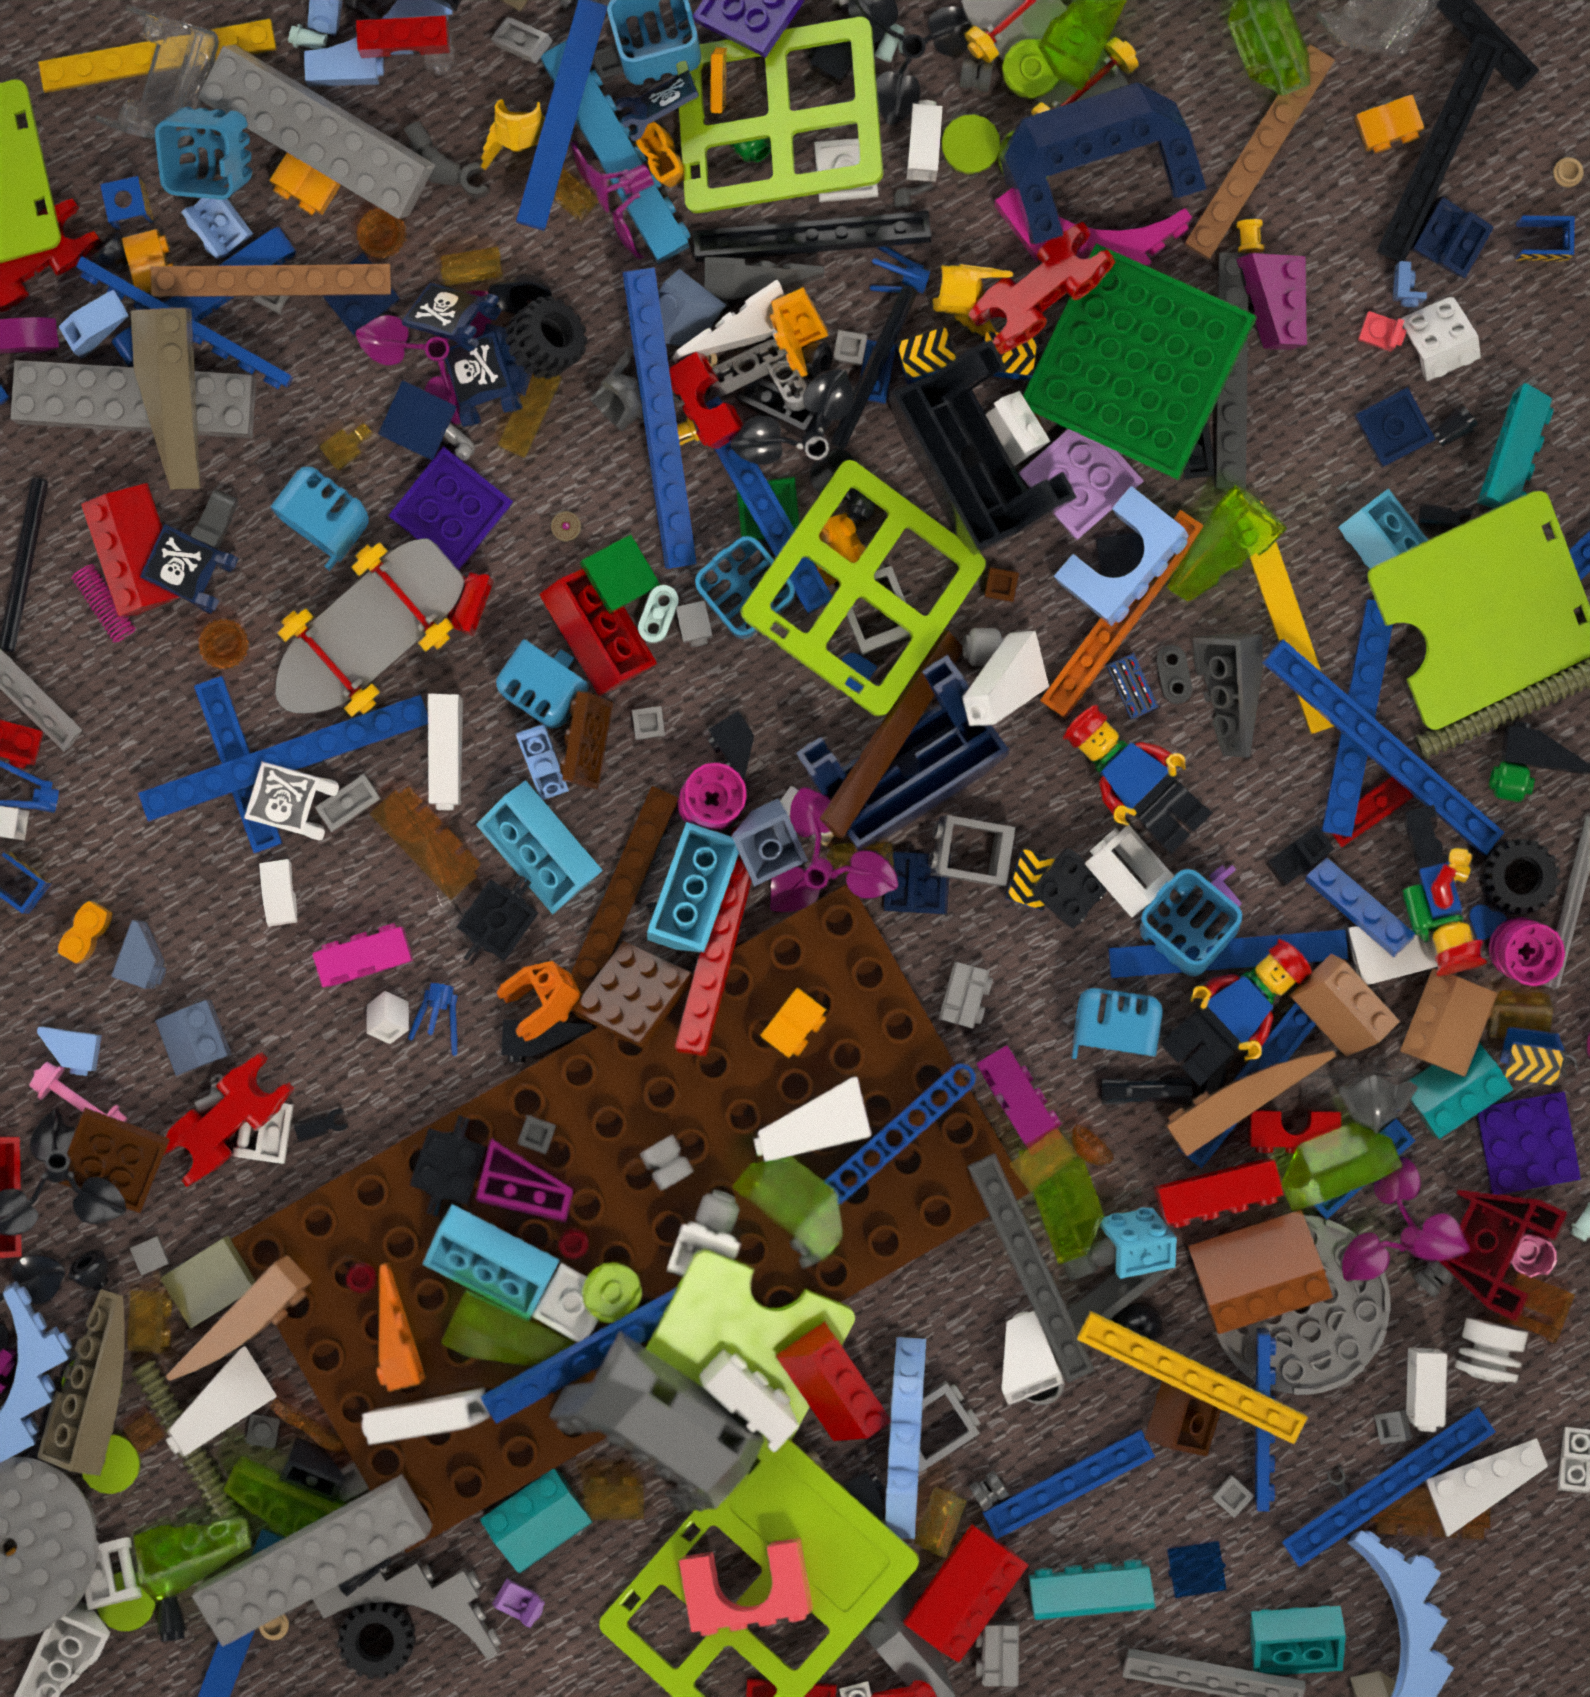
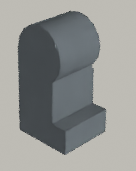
(215, 519)

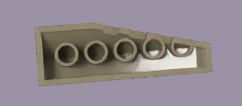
(167, 385)
(87, 1406)

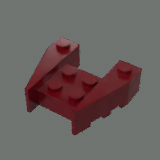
(1493, 1234)

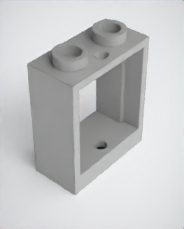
(885, 638)
(999, 858)
(968, 1418)

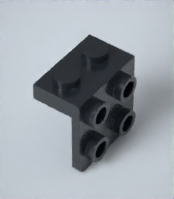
(1069, 888)

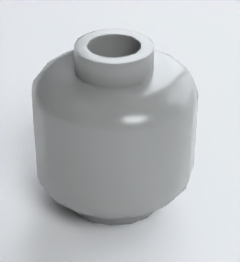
(981, 645)
(717, 1212)

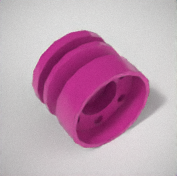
(723, 786)
(1539, 960)

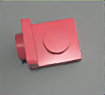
(1382, 331)

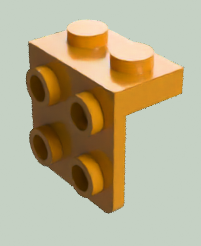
(797, 326)
(841, 536)

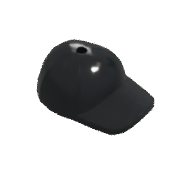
(515, 293)
(1143, 1315)

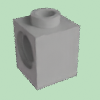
(694, 623)

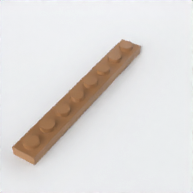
(1255, 160)
(270, 280)

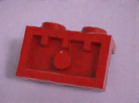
(19, 744)

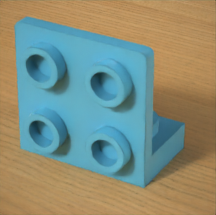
(1141, 1242)

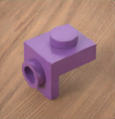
(1217, 880)
(519, 1602)

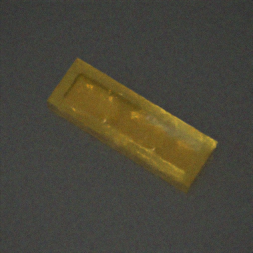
(527, 421)

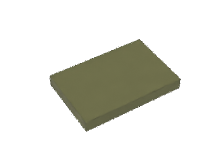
(208, 1282)

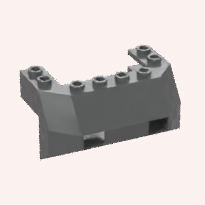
(690, 1442)

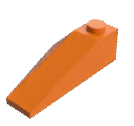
(397, 1350)

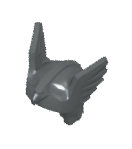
(620, 395)
(1375, 1100)

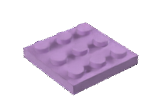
(1094, 472)

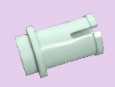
(307, 38)
(888, 44)
(1582, 1227)

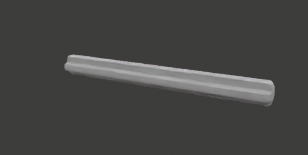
(1573, 897)

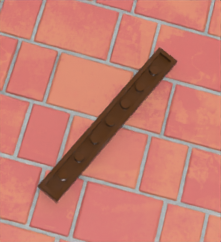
(886, 741)

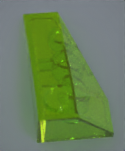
(1078, 38)
(1230, 535)
(498, 1334)
(178, 1557)

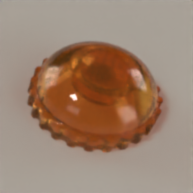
(381, 233)
(223, 643)
(1090, 1147)

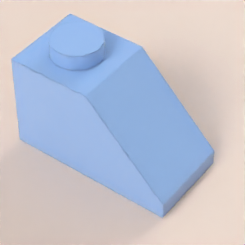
(72, 1048)

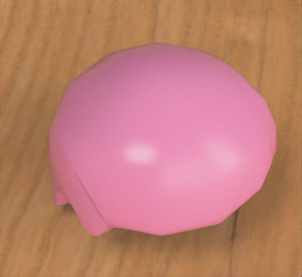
(1543, 1255)

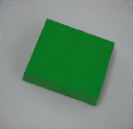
(786, 495)
(619, 574)

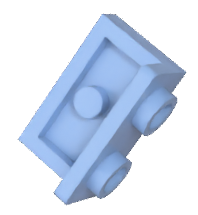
(217, 226)

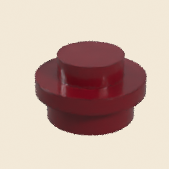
(573, 1243)
(361, 1277)

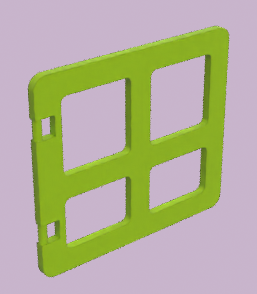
(782, 123)
(857, 582)

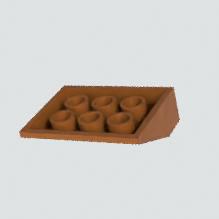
(1259, 1272)

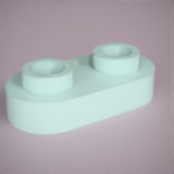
(658, 614)

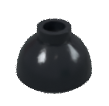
(110, 253)
(817, 358)
(90, 1270)

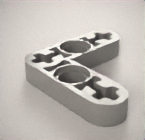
(771, 366)

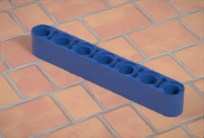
(266, 250)
(902, 1124)

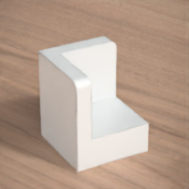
(387, 1017)

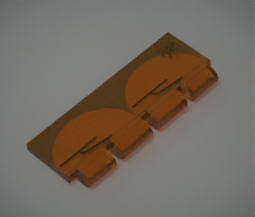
(418, 838)
(1417, 1511)

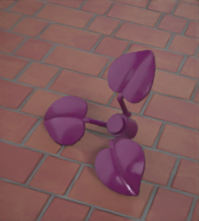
(630, 182)
(385, 342)
(796, 889)
(1437, 1240)

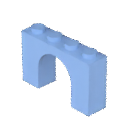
(1113, 596)

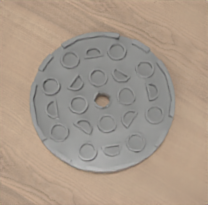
(1330, 1338)
(54, 1546)

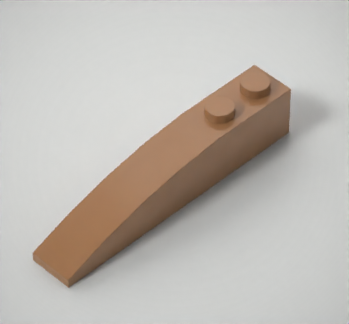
(1238, 1099)
(252, 1313)

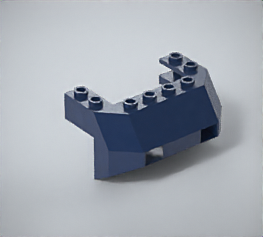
(1090, 132)
(931, 766)

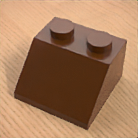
(1182, 1421)

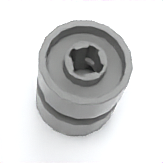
(666, 1162)

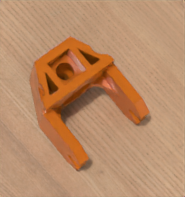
(555, 989)

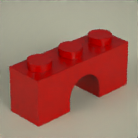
(418, 34)
(691, 380)
(1266, 1129)

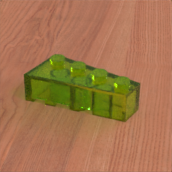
(276, 1502)

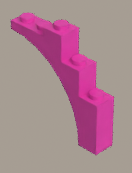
(1129, 243)

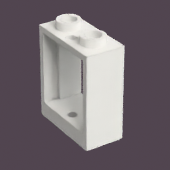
(1117, 877)
(1426, 1388)

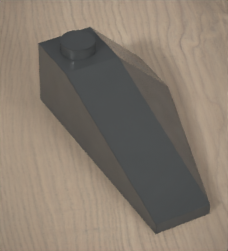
(736, 281)
(1233, 680)
(904, 1649)

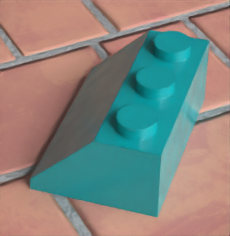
(1449, 1100)
(536, 1520)
(1297, 1640)

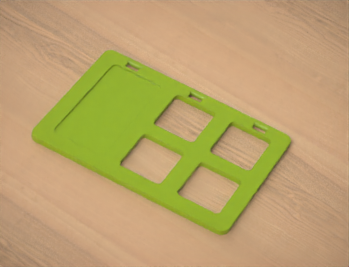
(848, 1558)

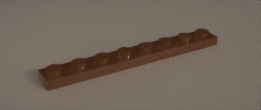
(624, 887)

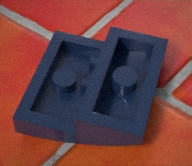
(1451, 237)
(417, 420)
(916, 887)

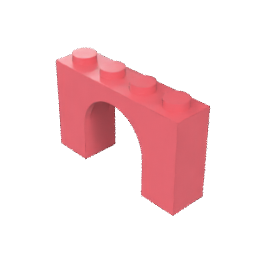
(712, 1610)

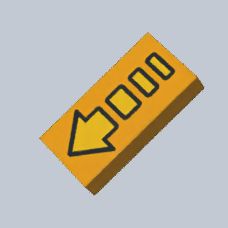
(718, 80)

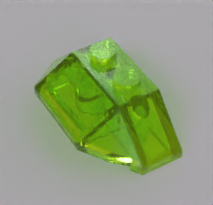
(1270, 44)
(1337, 1165)
(794, 1201)
(1069, 1210)

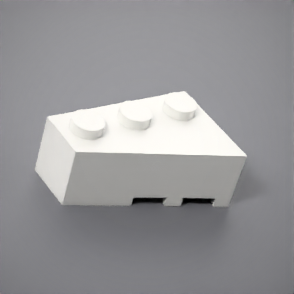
(750, 1397)

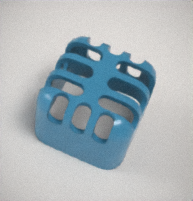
(659, 58)
(182, 179)
(309, 513)
(739, 583)
(544, 676)
(1184, 884)
(1119, 1030)

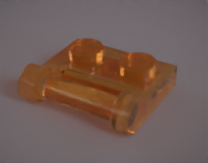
(1545, 1300)

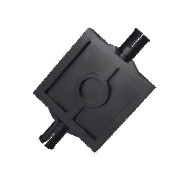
(497, 920)
(448, 1165)

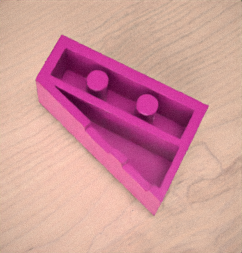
(362, 955)

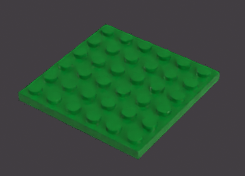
(1139, 364)

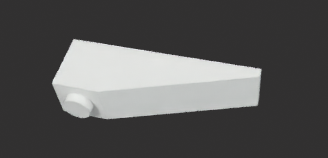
(734, 330)
(64, 1653)

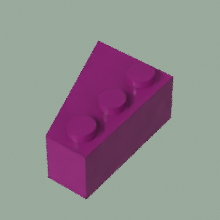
(1278, 298)
(1017, 1097)
(519, 1186)

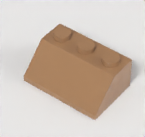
(1344, 1006)
(1448, 1022)

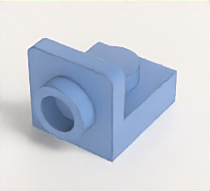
(1404, 280)

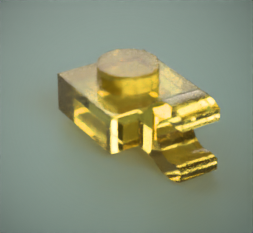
(343, 447)

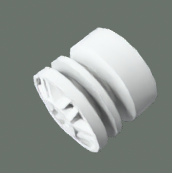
(1491, 1350)

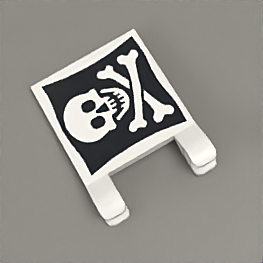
(285, 797)

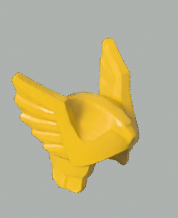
(512, 130)
(962, 290)

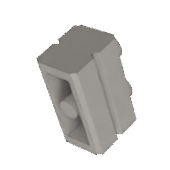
(965, 994)
(999, 1654)

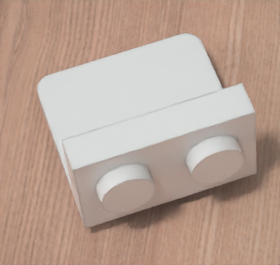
(1442, 338)
(1017, 427)
(695, 1238)

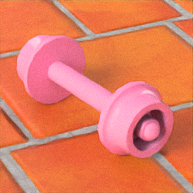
(47, 1079)

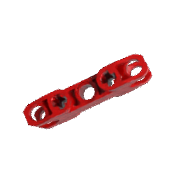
(60, 259)
(1057, 275)
(241, 1104)

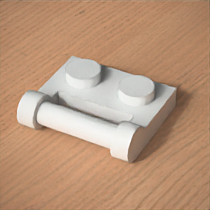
(271, 1138)
(102, 1587)

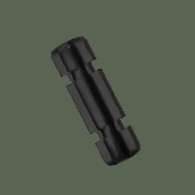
(349, 1586)

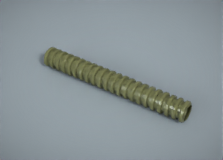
(1505, 710)
(197, 1462)

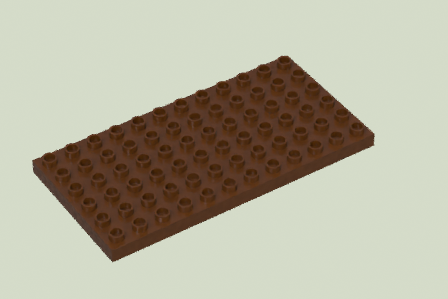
(607, 1110)

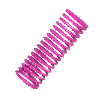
(92, 573)

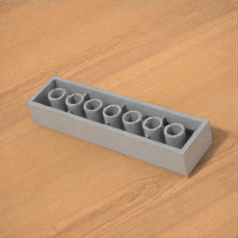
(317, 131)
(112, 399)
(312, 1560)

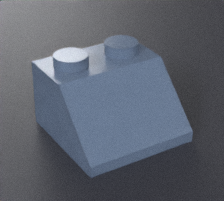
(686, 308)
(768, 843)
(140, 958)
(193, 1037)

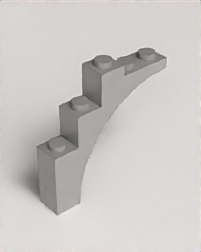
(414, 1586)

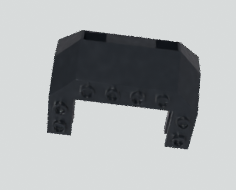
(965, 457)

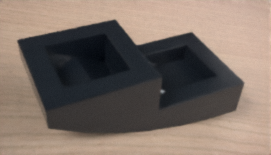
(1299, 855)

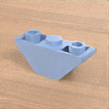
(93, 323)
(542, 761)

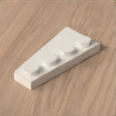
(1475, 1487)

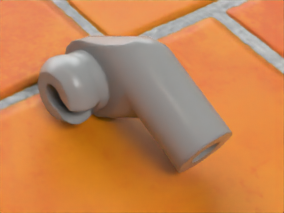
(463, 445)
(209, 1102)

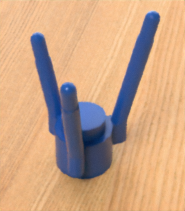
(913, 275)
(43, 799)
(439, 997)

